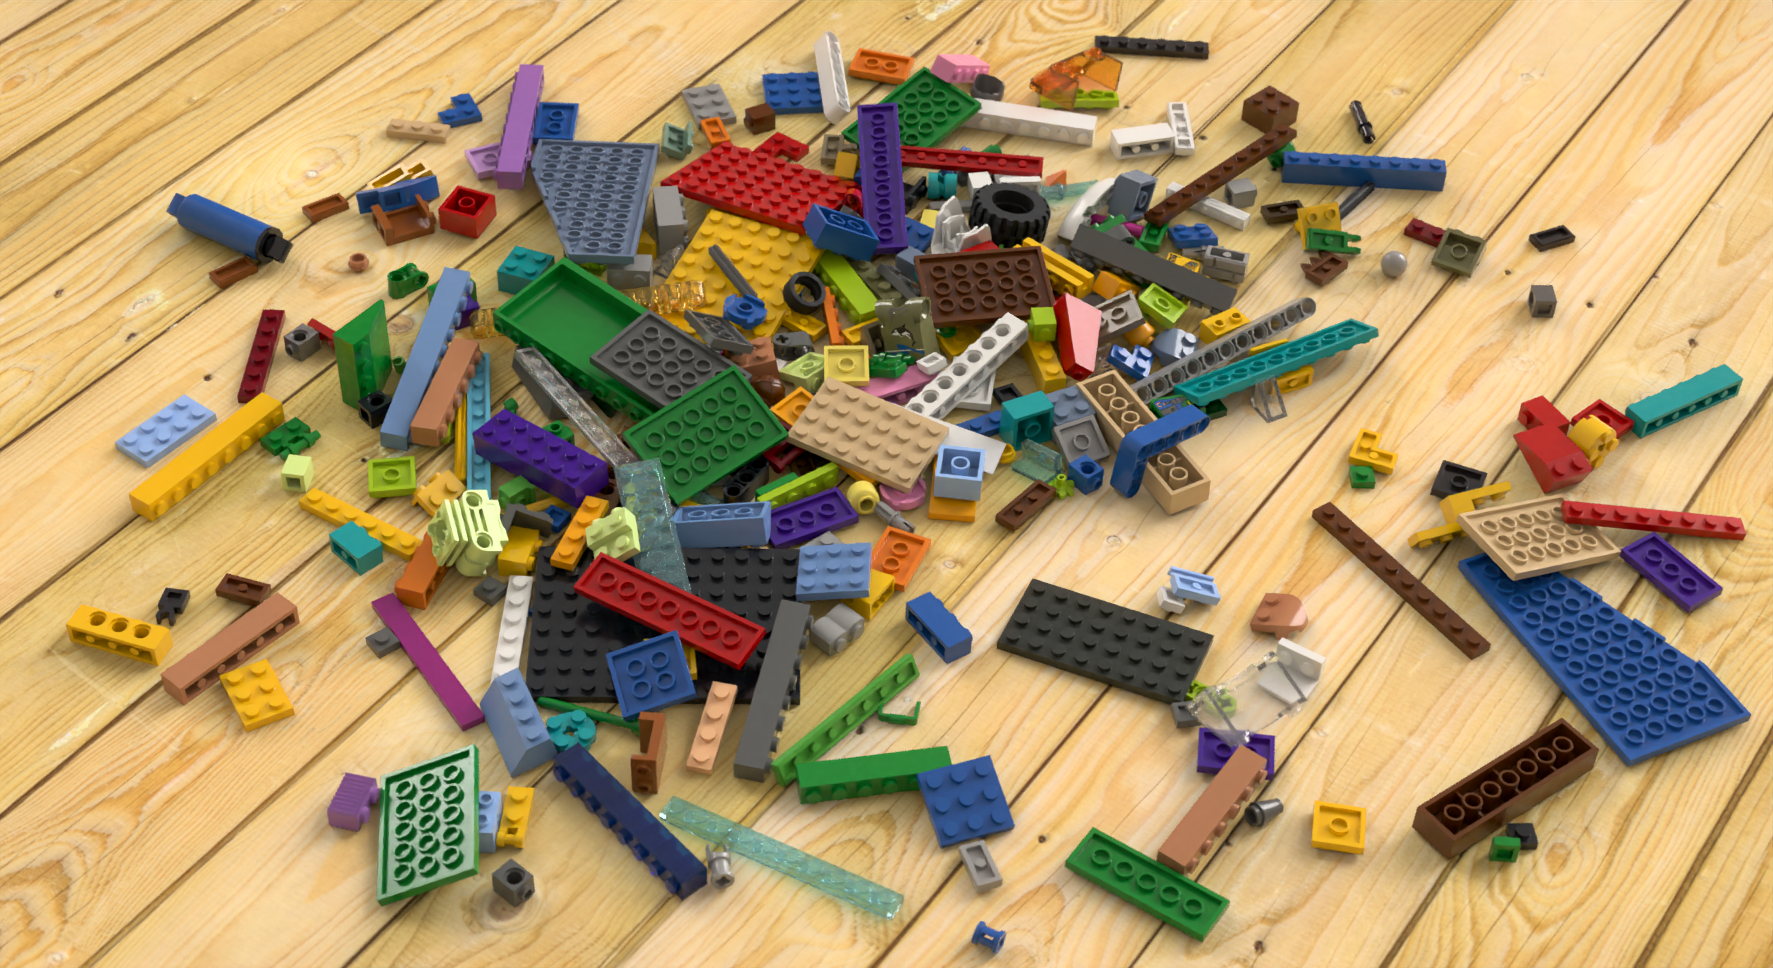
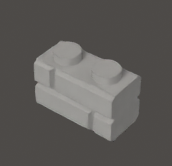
(1225, 264)

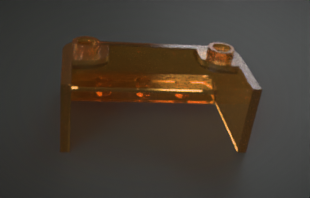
(1058, 80)

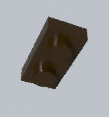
(1281, 211)

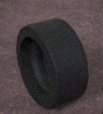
(795, 302)

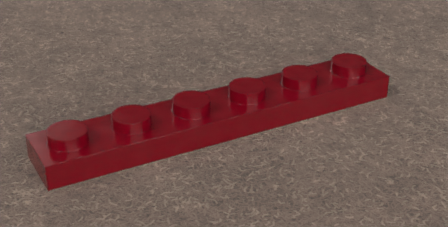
(261, 355)

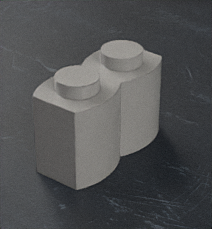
(836, 629)

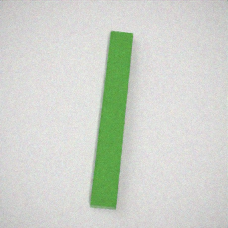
(845, 718)

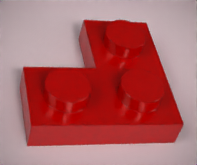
(783, 145)

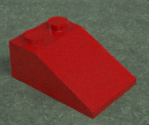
(1552, 457)

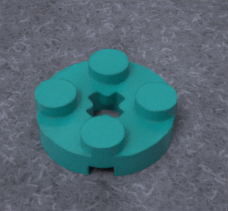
(576, 722)

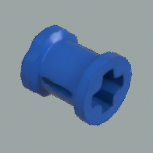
(982, 930)

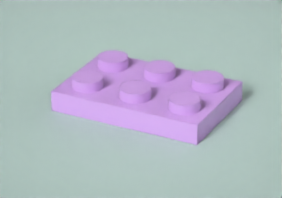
(483, 159)

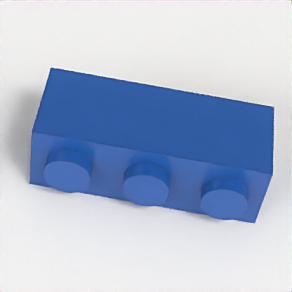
(938, 627)

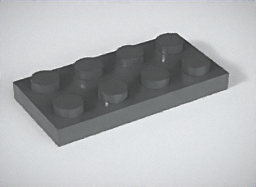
(718, 332)

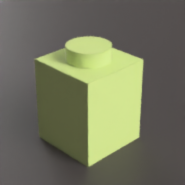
(297, 473)

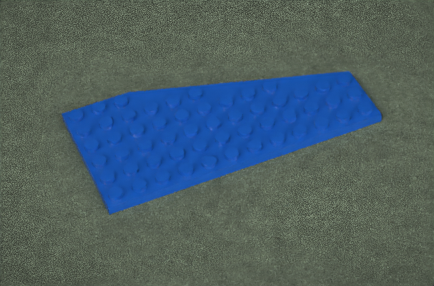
(1611, 667)

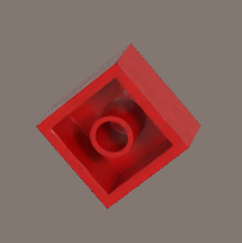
(467, 212)

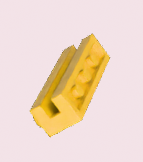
(1064, 274)

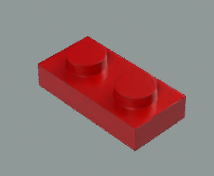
(325, 332)

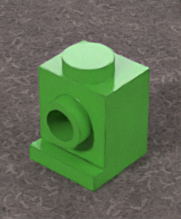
(516, 491)

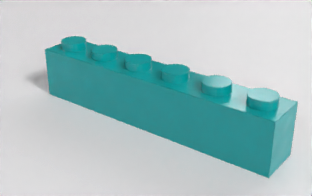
(1683, 400)

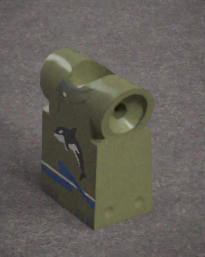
(907, 326)

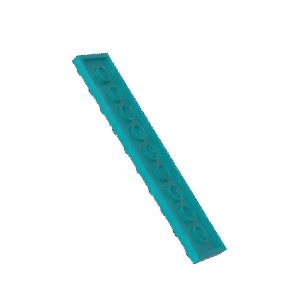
(1276, 361)

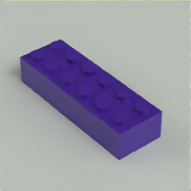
(540, 458)

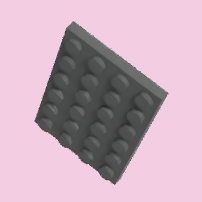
(659, 360)

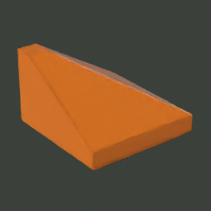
(1059, 177)

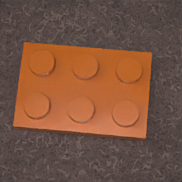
(881, 66)
(899, 555)

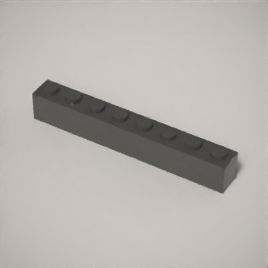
(1151, 269)
(772, 691)

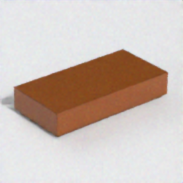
(325, 207)
(233, 272)

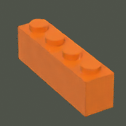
(420, 577)

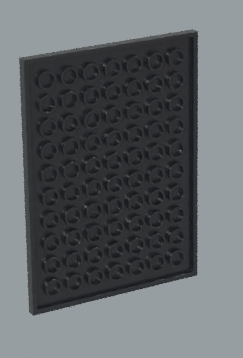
(576, 633)

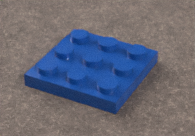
(793, 93)
(651, 675)
(965, 801)

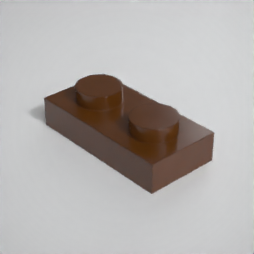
(243, 590)

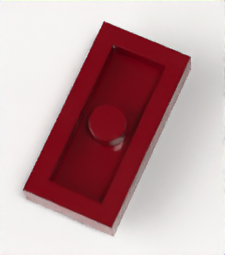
(1424, 232)

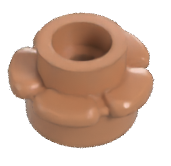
(358, 262)

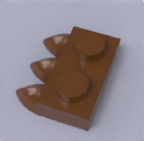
(1324, 268)

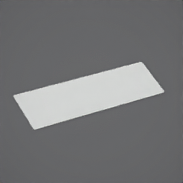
(966, 438)

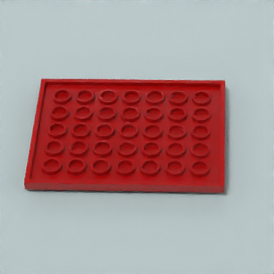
(759, 186)

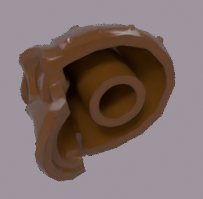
(769, 389)

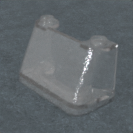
(1248, 701)

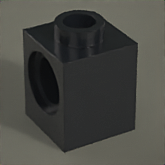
(374, 408)

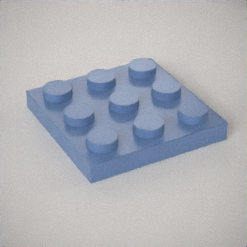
(834, 571)

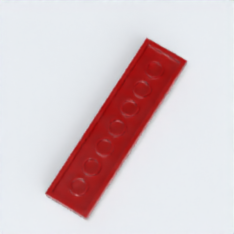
(670, 609)

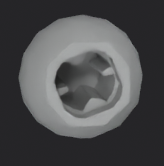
(1393, 264)

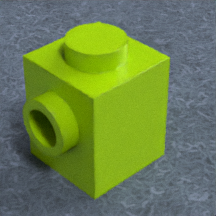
(1042, 324)

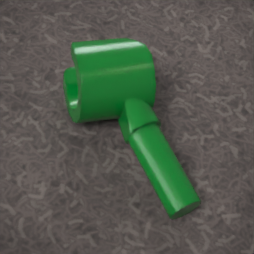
(511, 405)

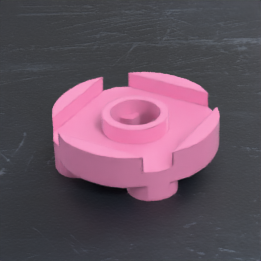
(902, 501)

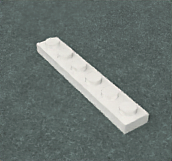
(513, 625)

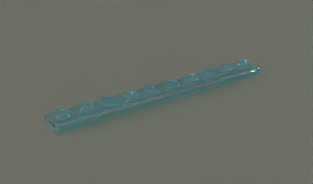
(782, 858)

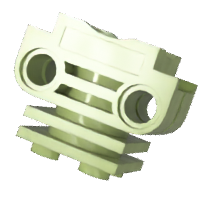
(468, 533)

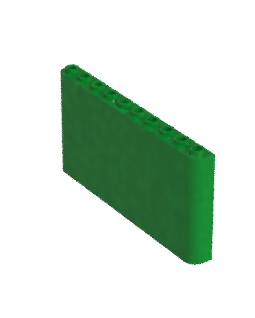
(568, 320)

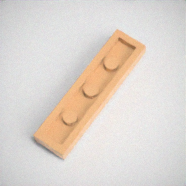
(712, 728)

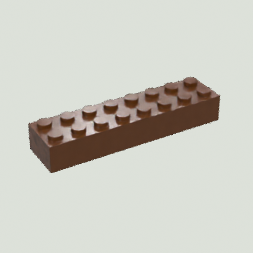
(1504, 788)

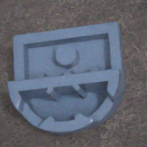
(1173, 345)

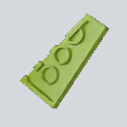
(1086, 100)

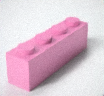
(958, 68)
(899, 389)

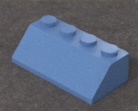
(724, 525)
(516, 724)

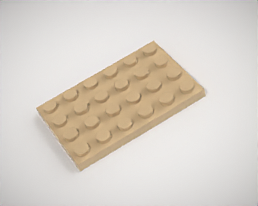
(868, 435)
(1534, 540)

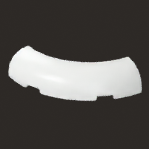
(1089, 203)

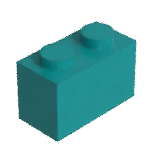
(356, 547)

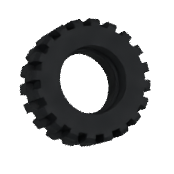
(1010, 213)

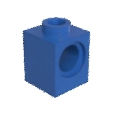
(1085, 474)

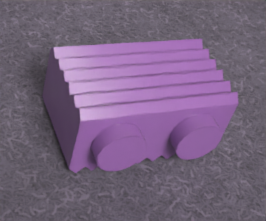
(353, 802)

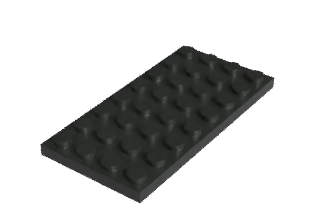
(1105, 642)

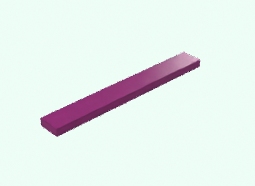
(428, 662)

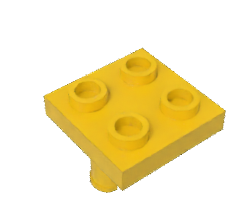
(1320, 216)

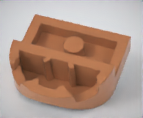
(1280, 615)

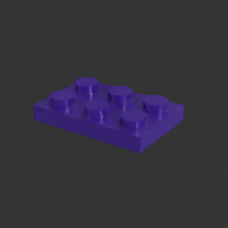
(1214, 753)

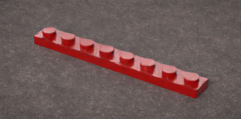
(971, 161)
(1653, 520)

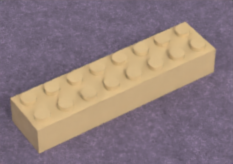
(1169, 475)

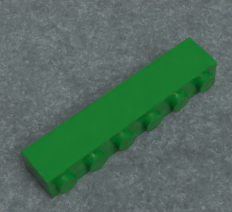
(867, 774)

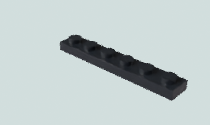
(1152, 47)

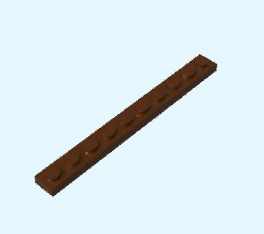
(1220, 175)
(1401, 581)

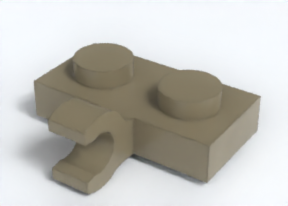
(831, 145)

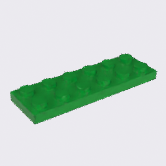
(1147, 884)

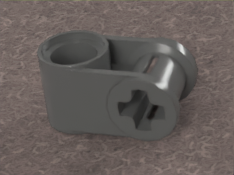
(792, 345)

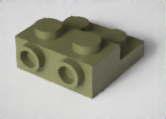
(1459, 252)

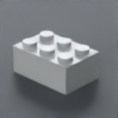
(669, 218)

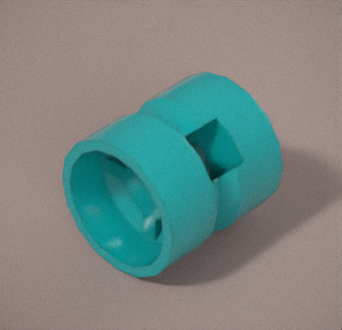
(942, 186)

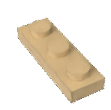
(418, 130)

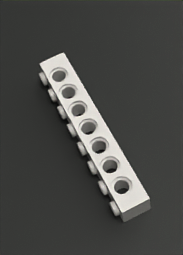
(971, 368)

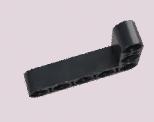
(747, 480)

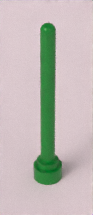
(591, 713)

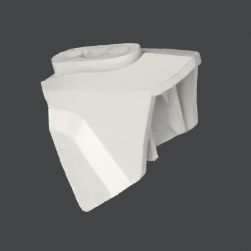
(952, 232)

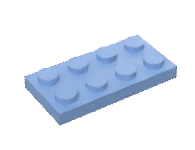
(165, 431)

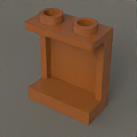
(404, 223)
(647, 769)

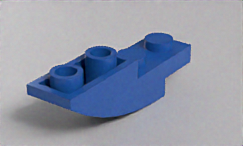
(398, 195)

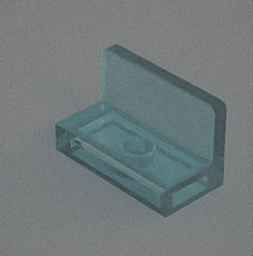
(1038, 462)

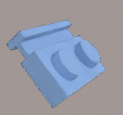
(1193, 586)

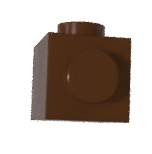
(759, 119)

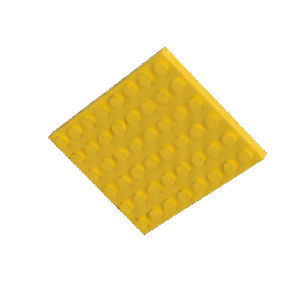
(759, 252)

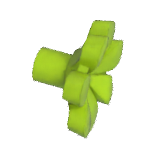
(1063, 486)

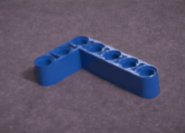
(1151, 440)

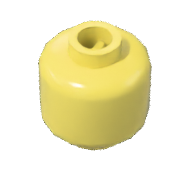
(863, 497)

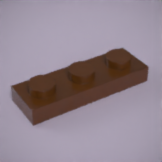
(1025, 505)

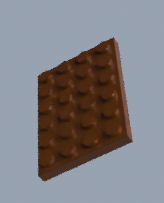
(983, 285)

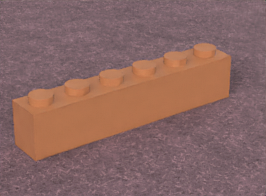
(446, 392)
(230, 648)
(1212, 811)

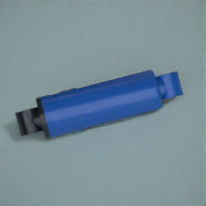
(230, 228)

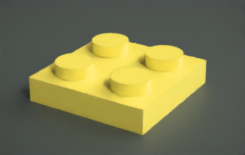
(847, 364)

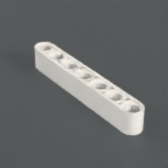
(831, 77)

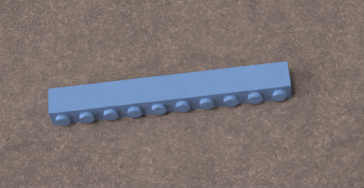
(426, 356)

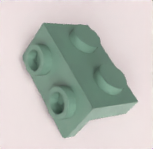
(677, 141)

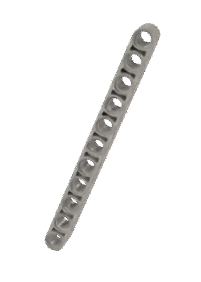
(1263, 328)

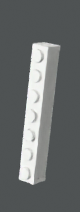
(1215, 209)

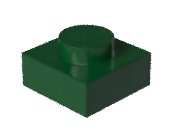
(1216, 409)

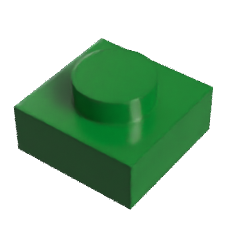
(1362, 477)
(1504, 849)

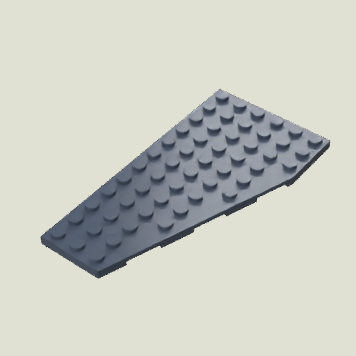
(596, 195)

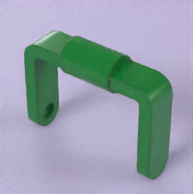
(899, 719)

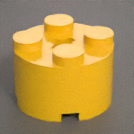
(1594, 439)

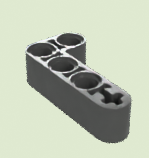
(1118, 232)

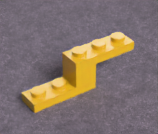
(1452, 507)

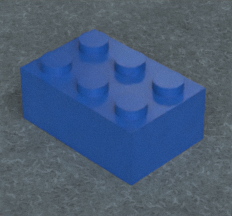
(840, 233)

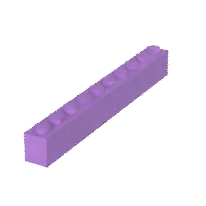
(519, 127)

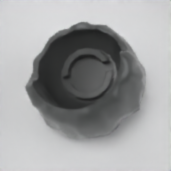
(987, 88)

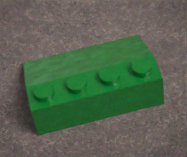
(363, 354)

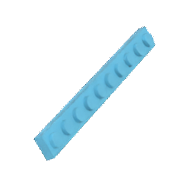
(477, 415)

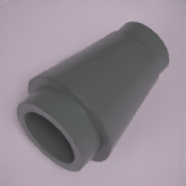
(1261, 812)

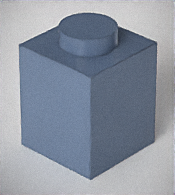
(905, 263)

